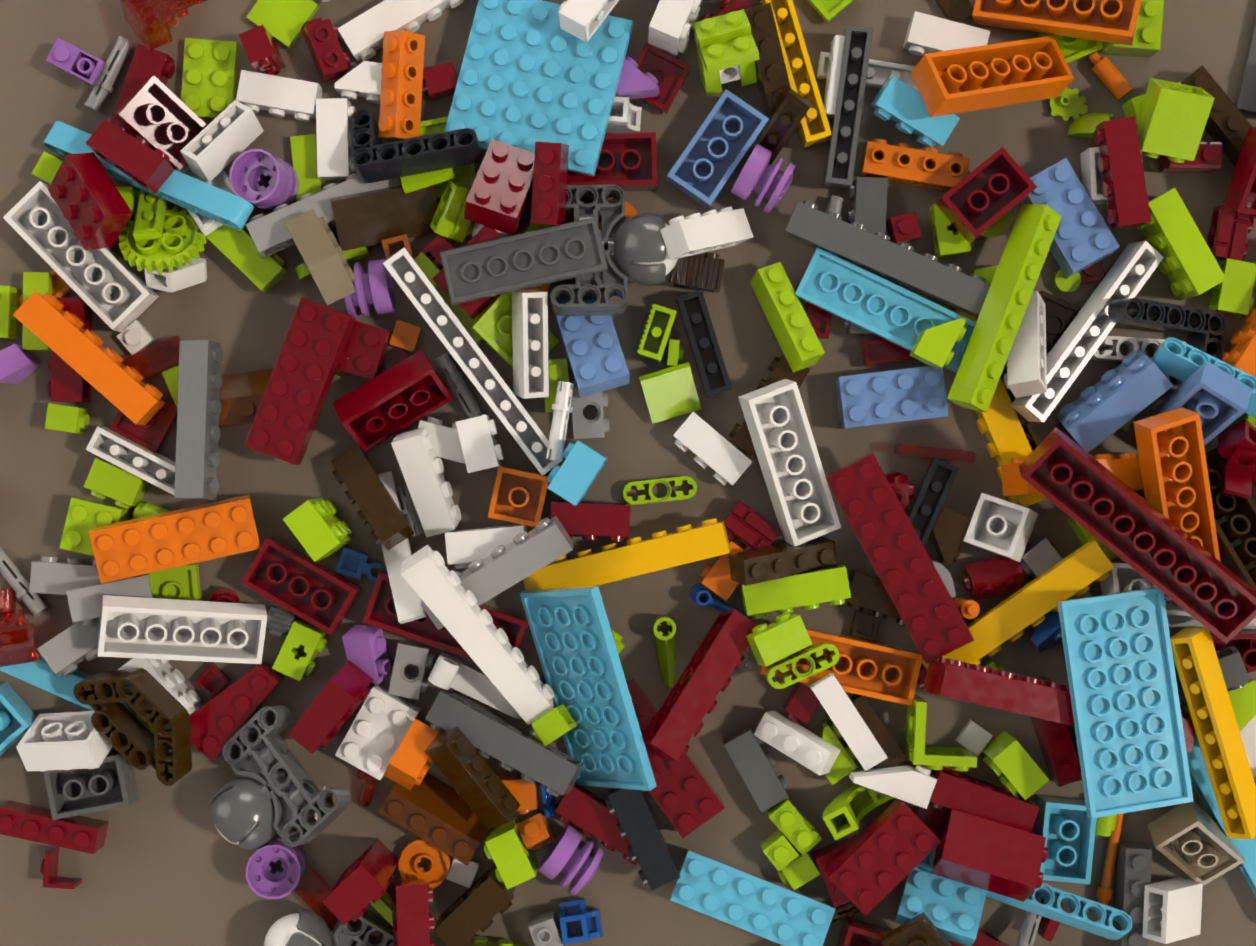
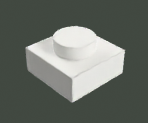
(135, 337)

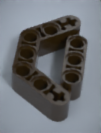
(167, 748)

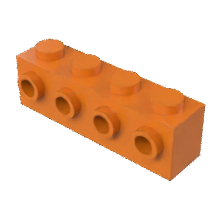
(401, 85)
(913, 166)

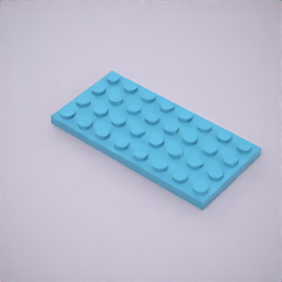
(589, 680)
(1125, 702)

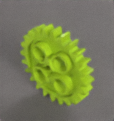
(178, 244)

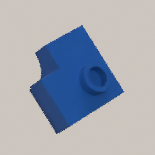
(1047, 633)
(578, 923)

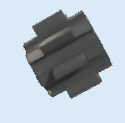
(279, 620)

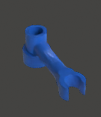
(709, 599)

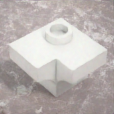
(624, 117)

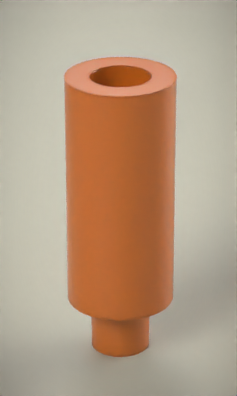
(1110, 75)
(968, 608)

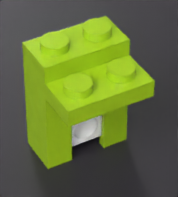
(725, 50)

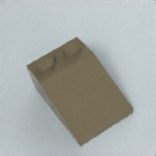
(1194, 843)

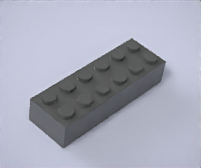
(506, 743)

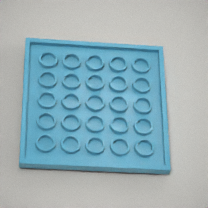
(538, 83)

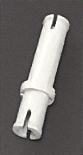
(560, 420)

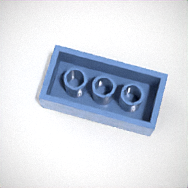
(717, 149)
(1082, 232)
(592, 351)
(1213, 395)
(891, 396)
(1113, 400)

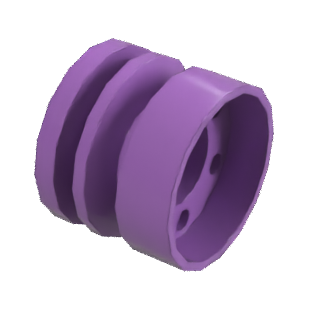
(263, 179)
(763, 179)
(371, 288)
(571, 860)
(273, 882)

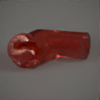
(367, 789)

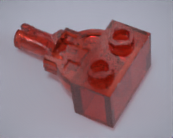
(155, 18)
(17, 635)

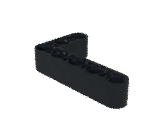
(410, 156)
(1202, 326)

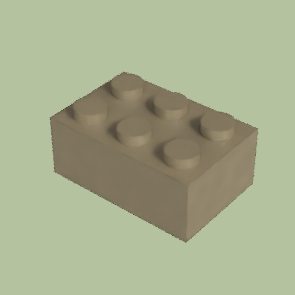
(322, 256)

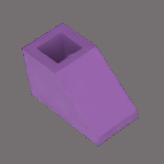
(75, 61)
(635, 83)
(16, 364)
(368, 651)

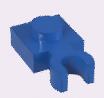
(355, 563)

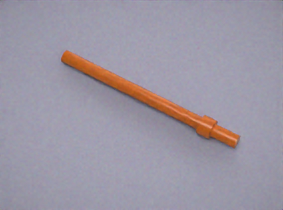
(1105, 891)

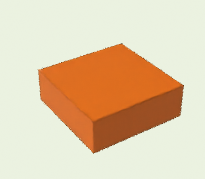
(405, 336)

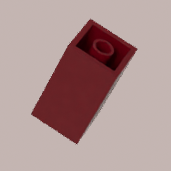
(990, 855)

